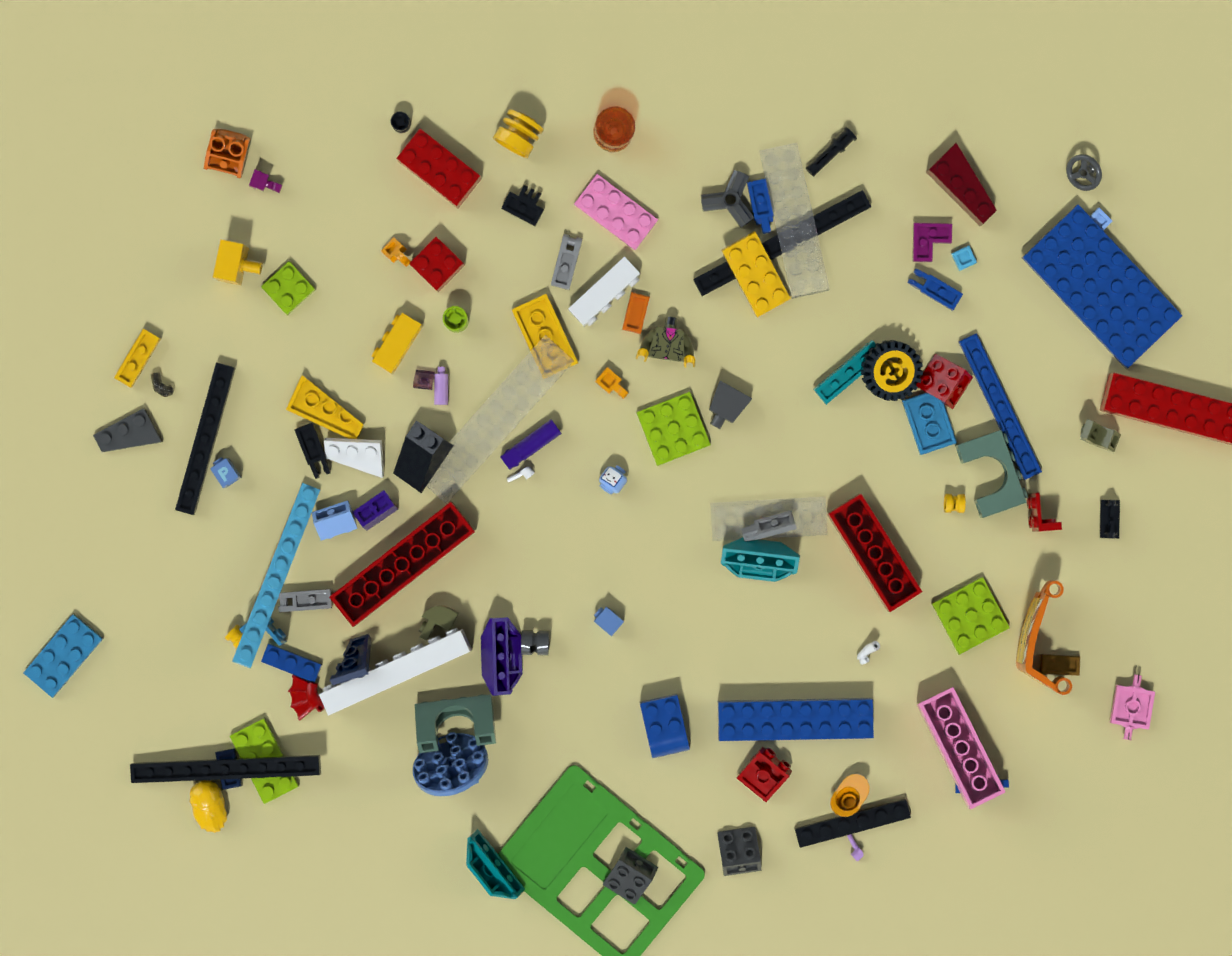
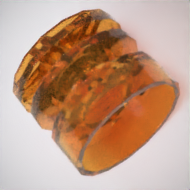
(614, 118)

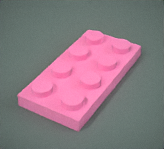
(615, 212)

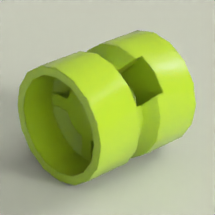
(455, 319)

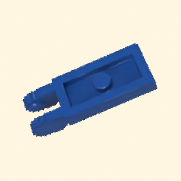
(937, 290)

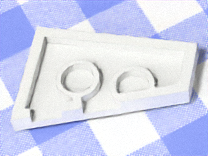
(356, 453)

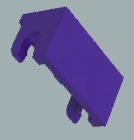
(375, 510)

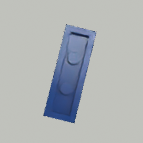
(291, 663)

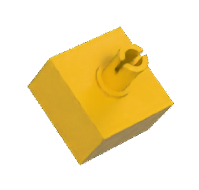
(232, 263)

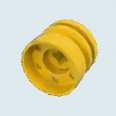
(518, 133)

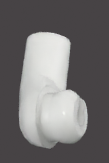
(868, 649)

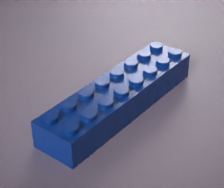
(795, 719)

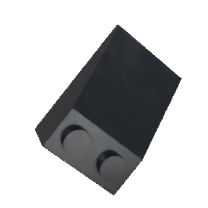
(421, 456)

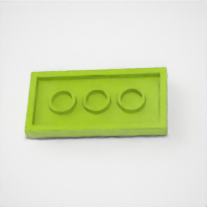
(257, 742)

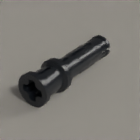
(838, 145)

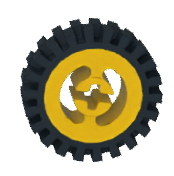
(907, 364)

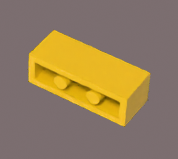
(396, 342)

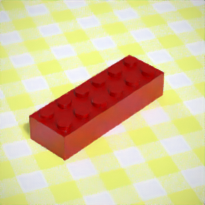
(874, 552)

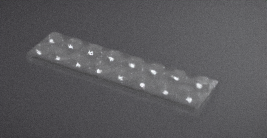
(794, 220)

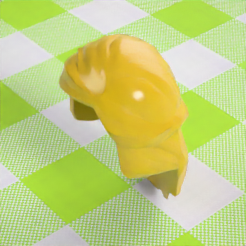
(208, 806)

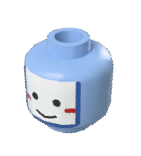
(613, 479)

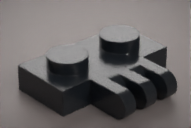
(524, 206)

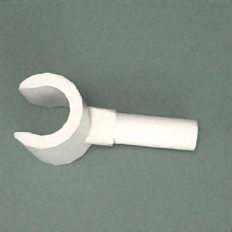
(527, 472)

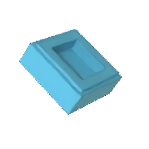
(964, 258)

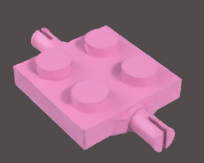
(1132, 707)

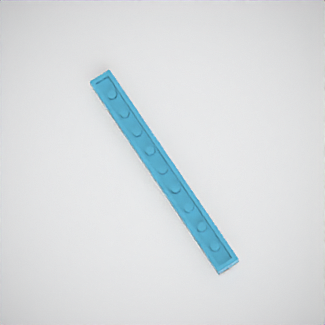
(276, 576)

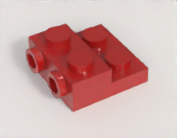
(765, 773)

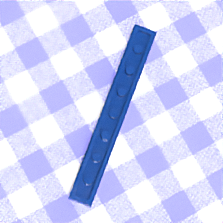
(1000, 406)

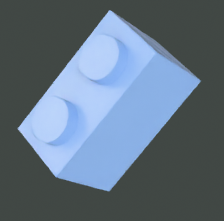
(334, 520)

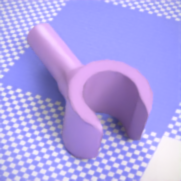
(857, 853)

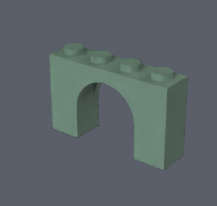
(1010, 492)
(432, 714)

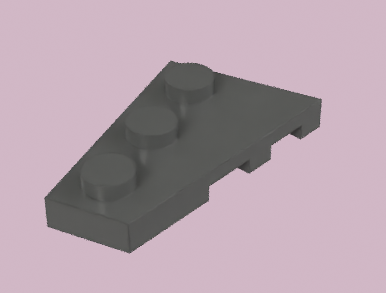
(128, 432)

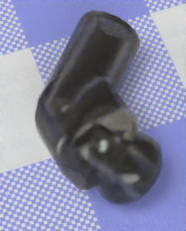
(159, 387)

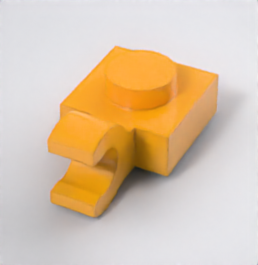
(394, 250)
(610, 381)

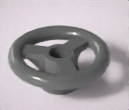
(1088, 168)

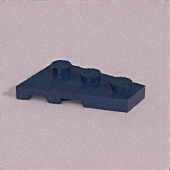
(355, 660)

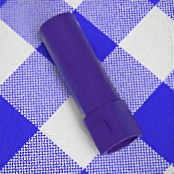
(530, 444)

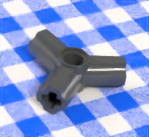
(717, 201)

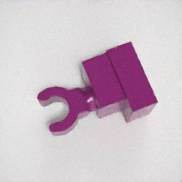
(260, 181)

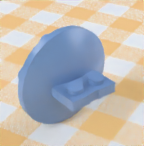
(453, 767)

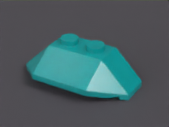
(760, 559)
(491, 869)

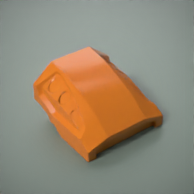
(227, 152)

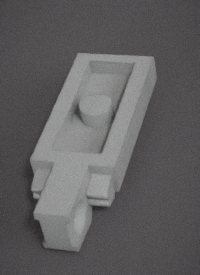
(769, 526)

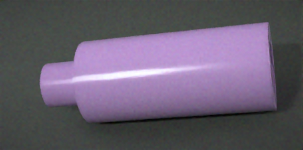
(441, 387)

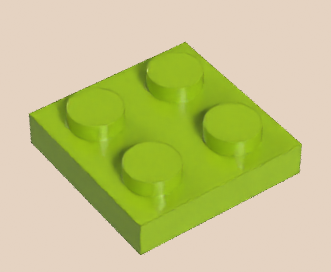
(288, 288)

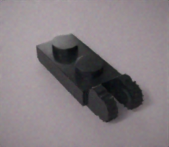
(312, 448)

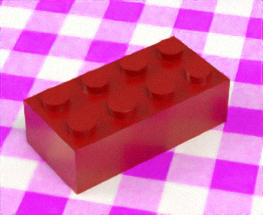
(439, 168)

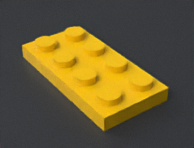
(755, 274)
(539, 319)

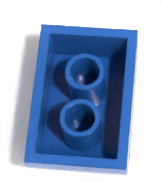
(664, 726)

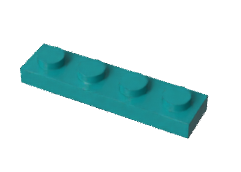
(843, 376)

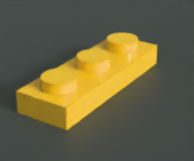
(137, 358)

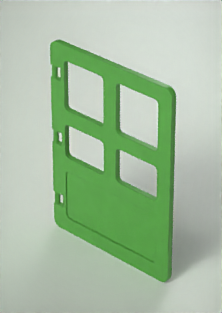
(562, 839)

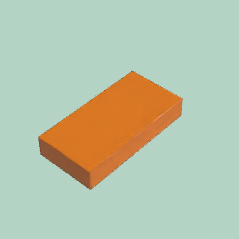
(635, 313)

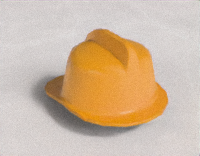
(850, 795)

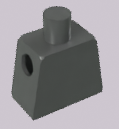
(727, 404)

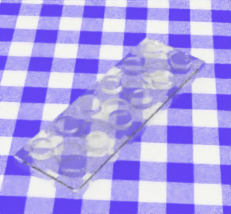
(730, 517)

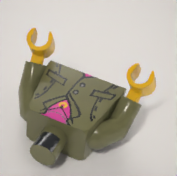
(667, 344)

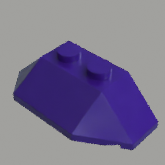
(501, 656)

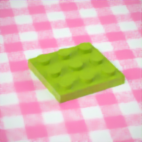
(673, 428)
(970, 615)

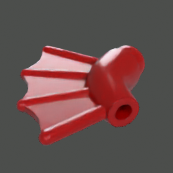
(304, 697)

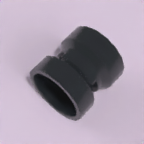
(398, 124)

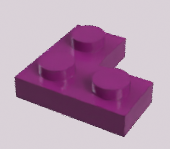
(925, 235)

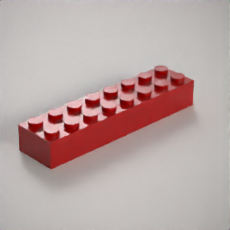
(1168, 408)
(402, 564)

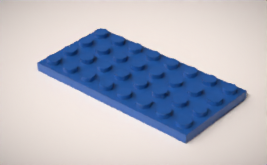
(1102, 286)

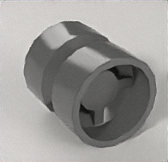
(534, 642)

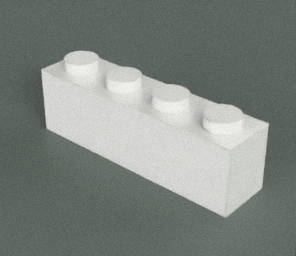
(604, 291)

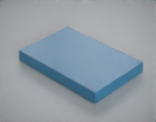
(929, 423)

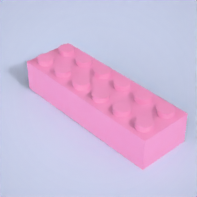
(961, 748)

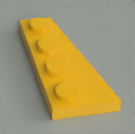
(321, 409)

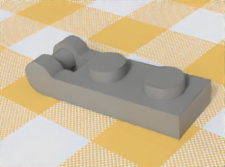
(566, 262)
(305, 600)

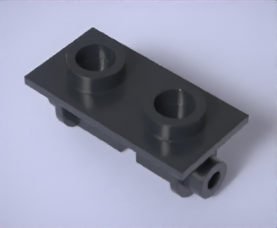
(1109, 518)

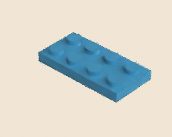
(63, 655)

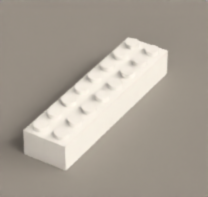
(396, 671)

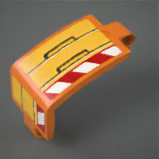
(1029, 636)

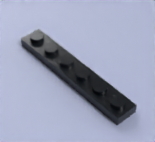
(855, 823)

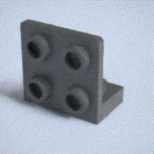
(739, 851)
(630, 876)

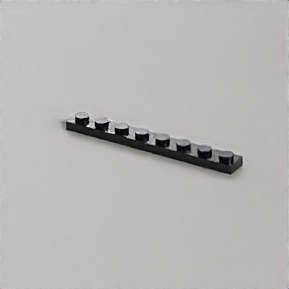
(205, 438)

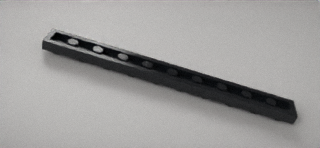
(823, 221)
(225, 769)

